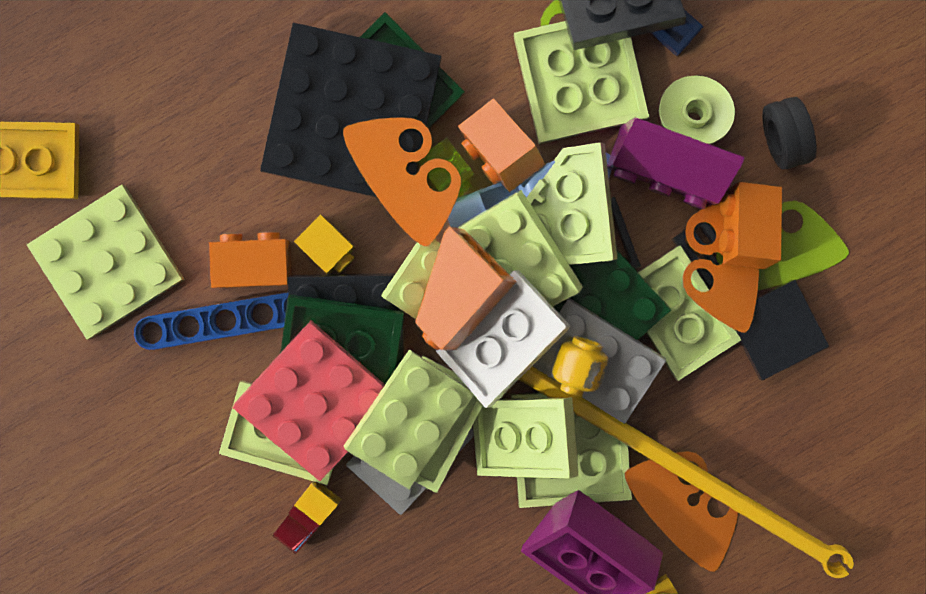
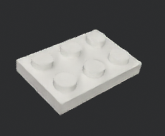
(506, 342)

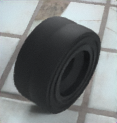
(789, 133)

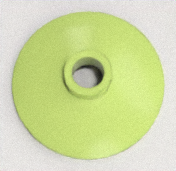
(700, 96)

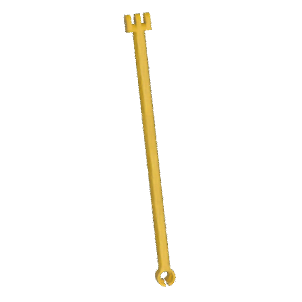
(696, 476)

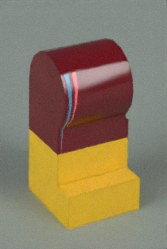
(306, 516)

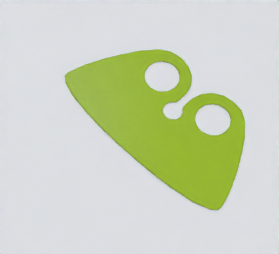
(803, 252)

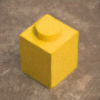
(326, 246)

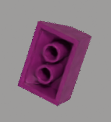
(673, 163)
(593, 549)

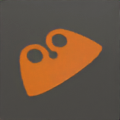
(405, 196)
(734, 287)
(687, 526)

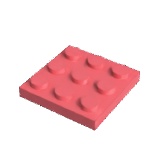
(310, 400)

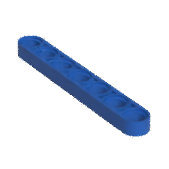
(207, 322)

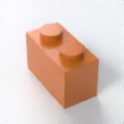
(500, 145)
(751, 225)
(250, 262)

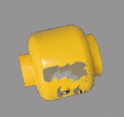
(580, 366)

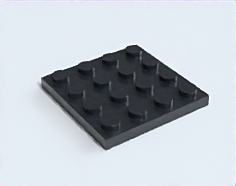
(338, 82)

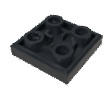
(781, 331)

